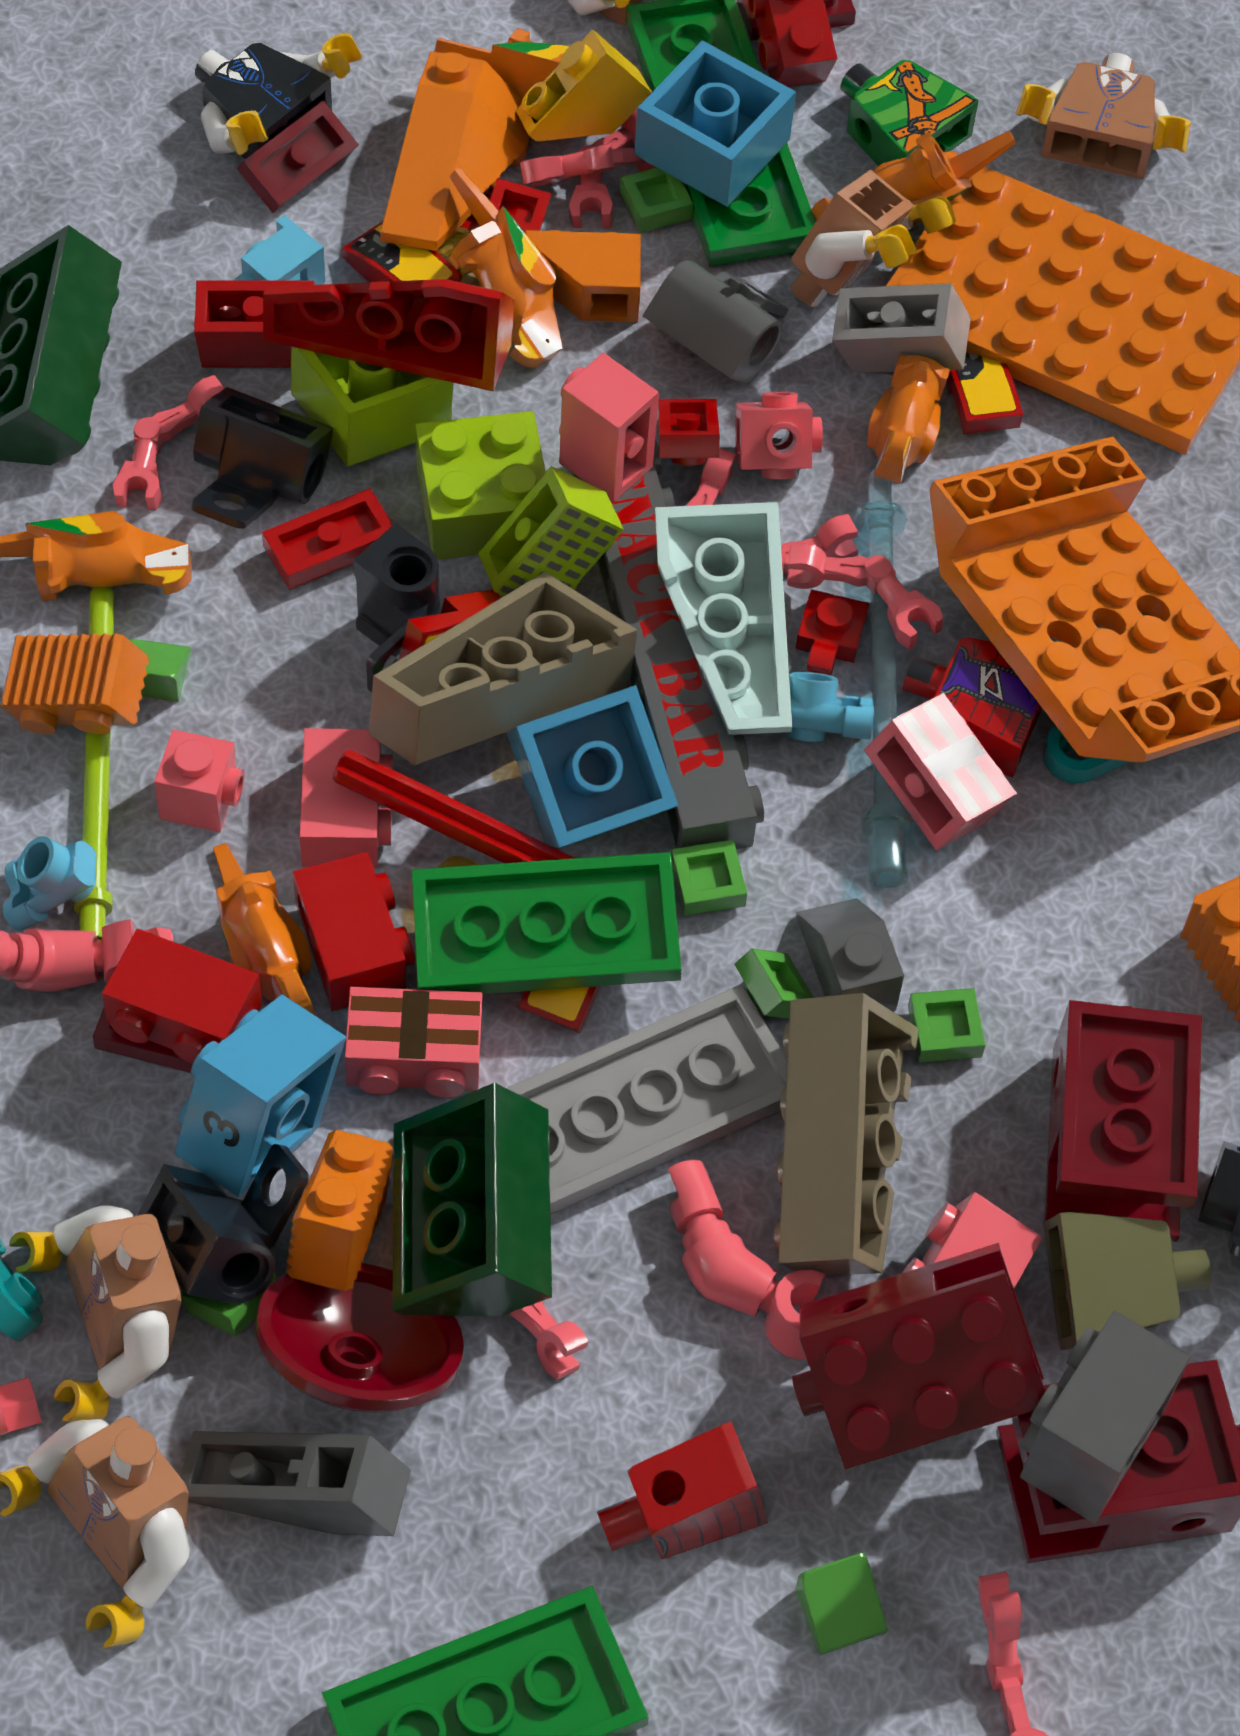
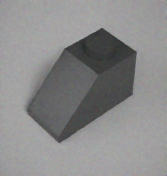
(852, 951)

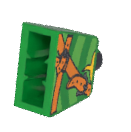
(903, 105)

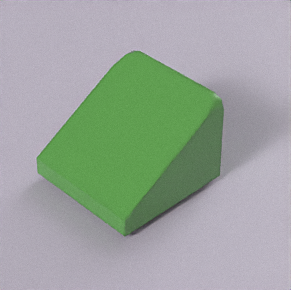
(165, 669)
(841, 1603)

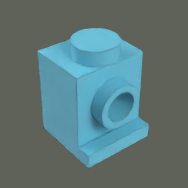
(285, 256)

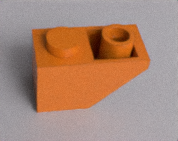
(594, 272)

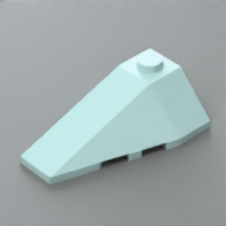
(730, 598)

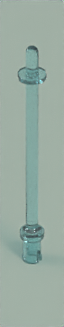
(886, 821)

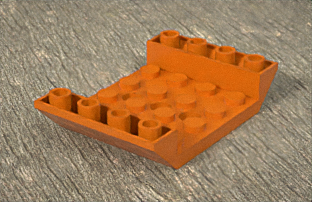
(1052, 553)

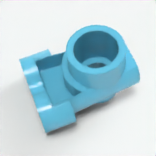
(819, 710)
(46, 878)

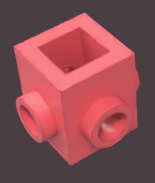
(761, 420)

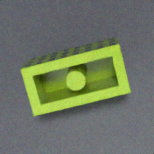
(554, 530)

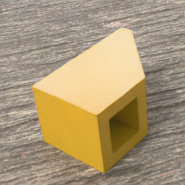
(585, 94)

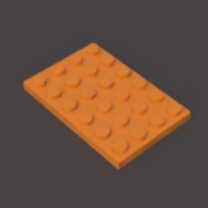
(1086, 307)

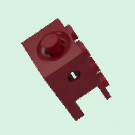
(1124, 1113)
(918, 1357)
(1174, 1490)

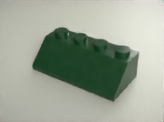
(53, 345)

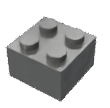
(1100, 1414)

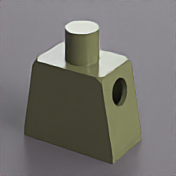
(1117, 1266)

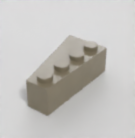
(500, 670)
(840, 1132)

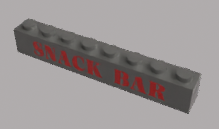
(694, 744)

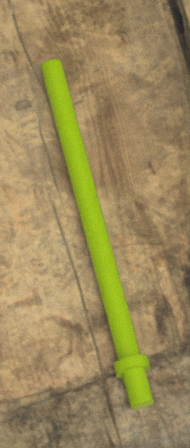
(96, 787)

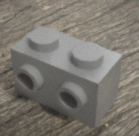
(889, 321)

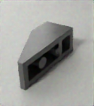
(299, 1479)

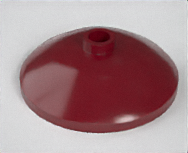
(353, 1346)

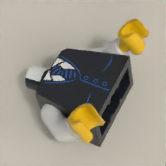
(266, 91)

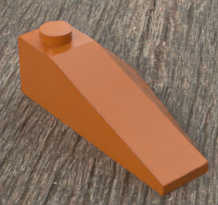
(458, 120)

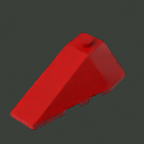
(405, 326)

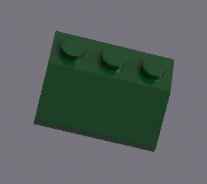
(472, 1206)

